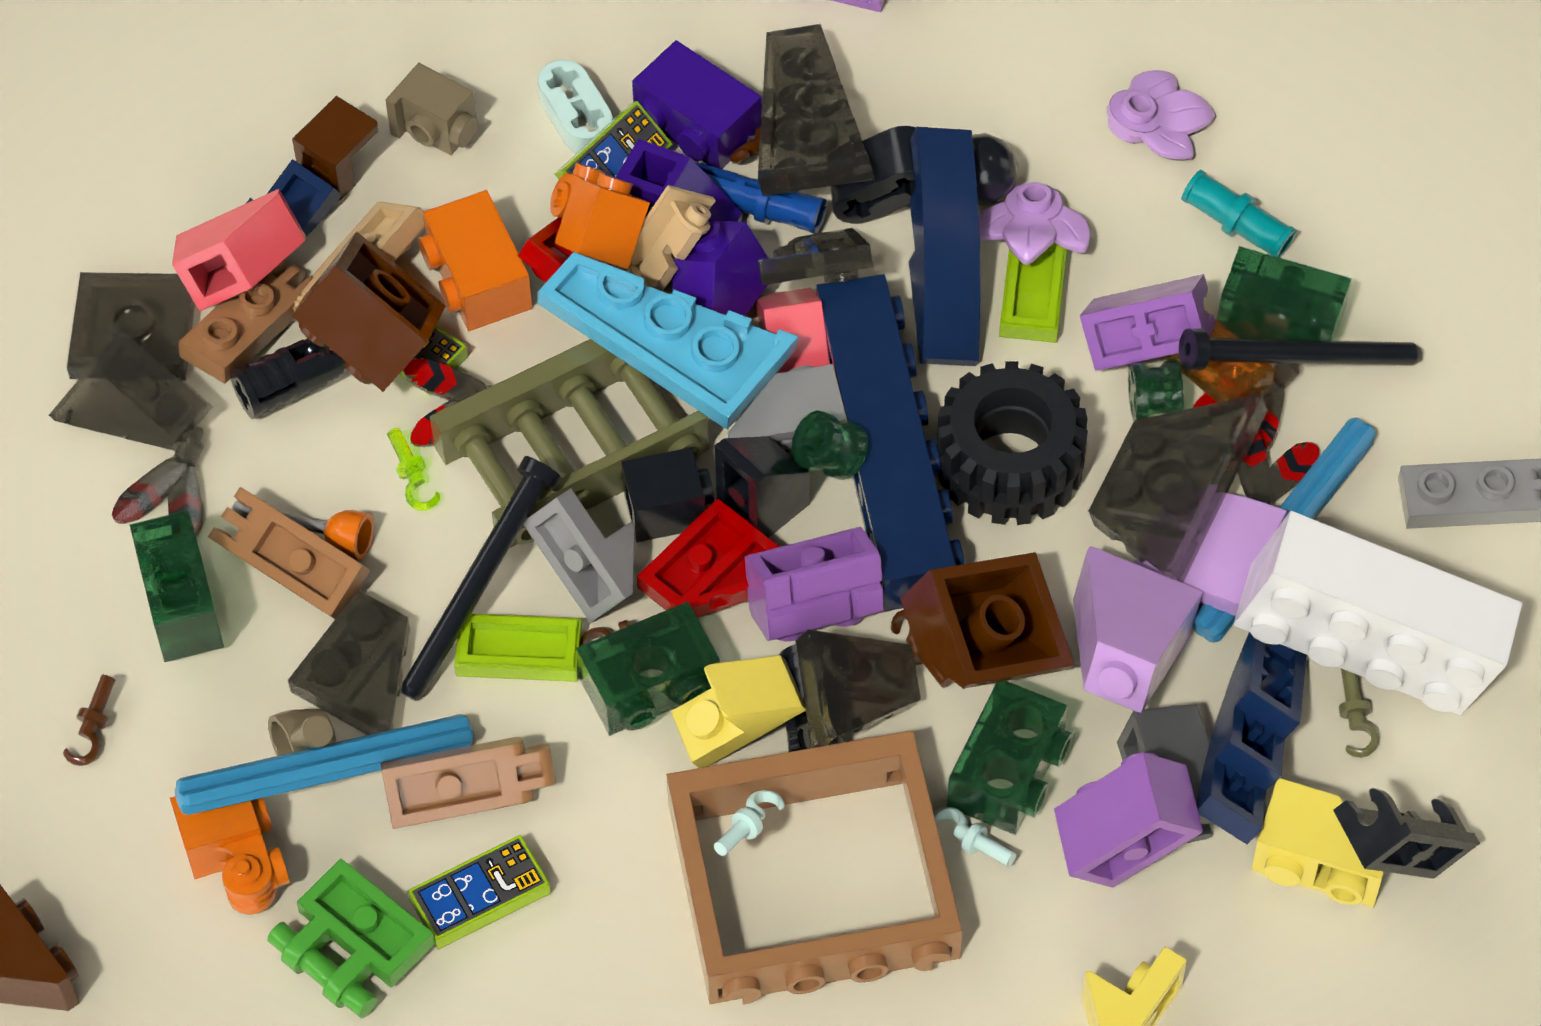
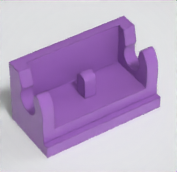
(1144, 321)

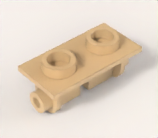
(668, 234)

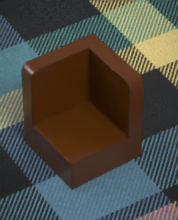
(331, 142)

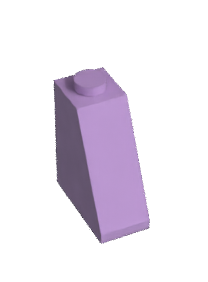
(1129, 627)

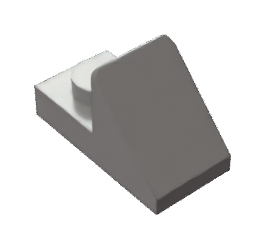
(589, 565)

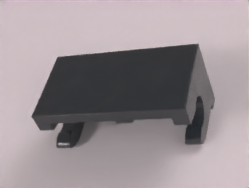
(1404, 841)

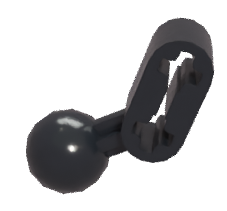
(895, 180)

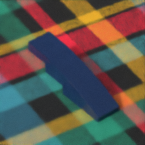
(946, 247)
(1250, 736)

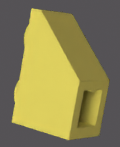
(1309, 848)

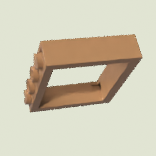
(801, 778)

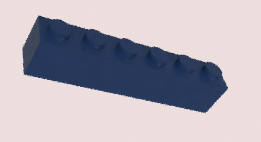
(896, 481)

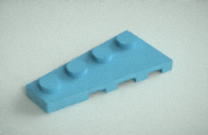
(687, 349)

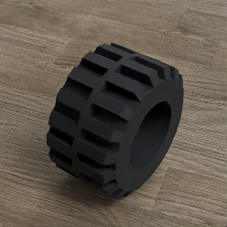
(1019, 404)

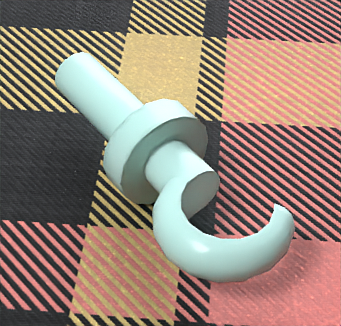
(747, 821)
(975, 837)

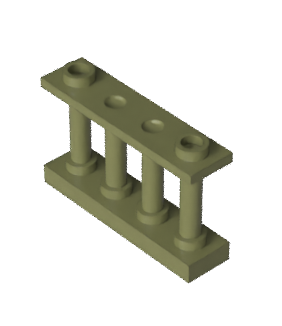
(543, 390)

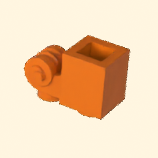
(598, 215)
(233, 843)

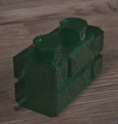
(1281, 299)

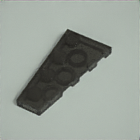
(806, 117)

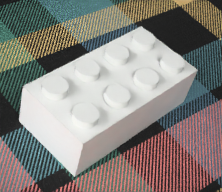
(1377, 614)

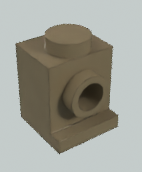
(432, 110)

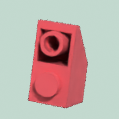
(236, 249)

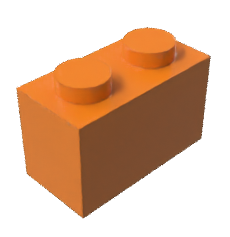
(475, 260)

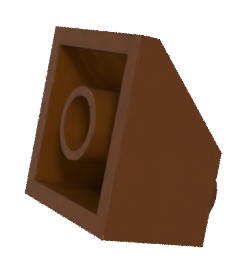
(368, 313)
(987, 621)

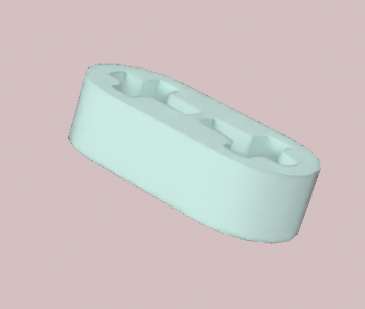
(564, 111)

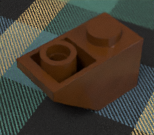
(28, 969)

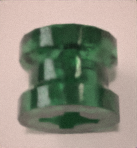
(1155, 389)
(829, 445)

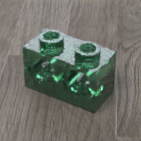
(176, 586)
(1000, 754)

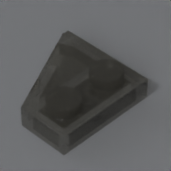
(831, 254)
(357, 665)
(853, 682)

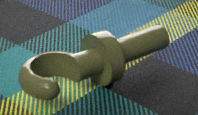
(1354, 710)

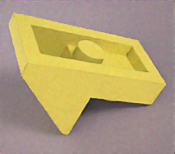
(741, 706)
(1145, 995)

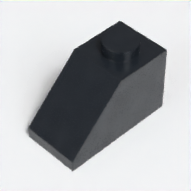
(761, 481)

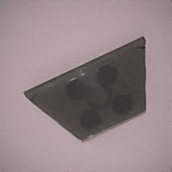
(1174, 480)

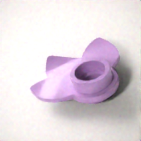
(1158, 114)
(1033, 221)

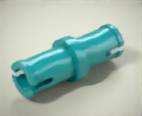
(1238, 214)

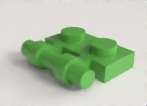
(362, 922)

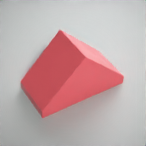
(798, 314)

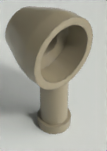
(300, 730)

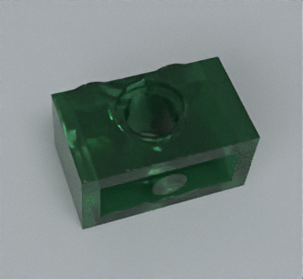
(663, 642)

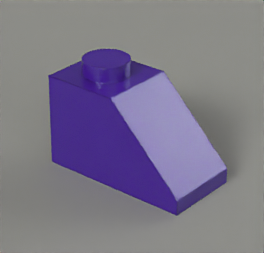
(722, 268)

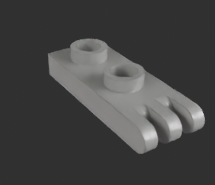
(1471, 493)

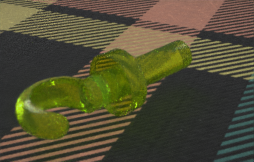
(410, 468)

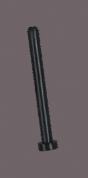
(1198, 349)
(535, 479)

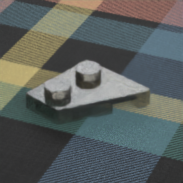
(132, 397)

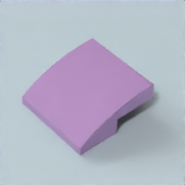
(1229, 549)

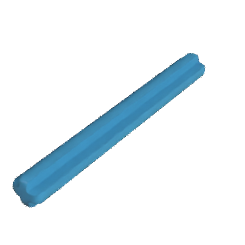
(1306, 499)
(318, 765)

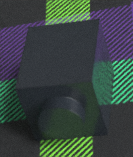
(665, 493)

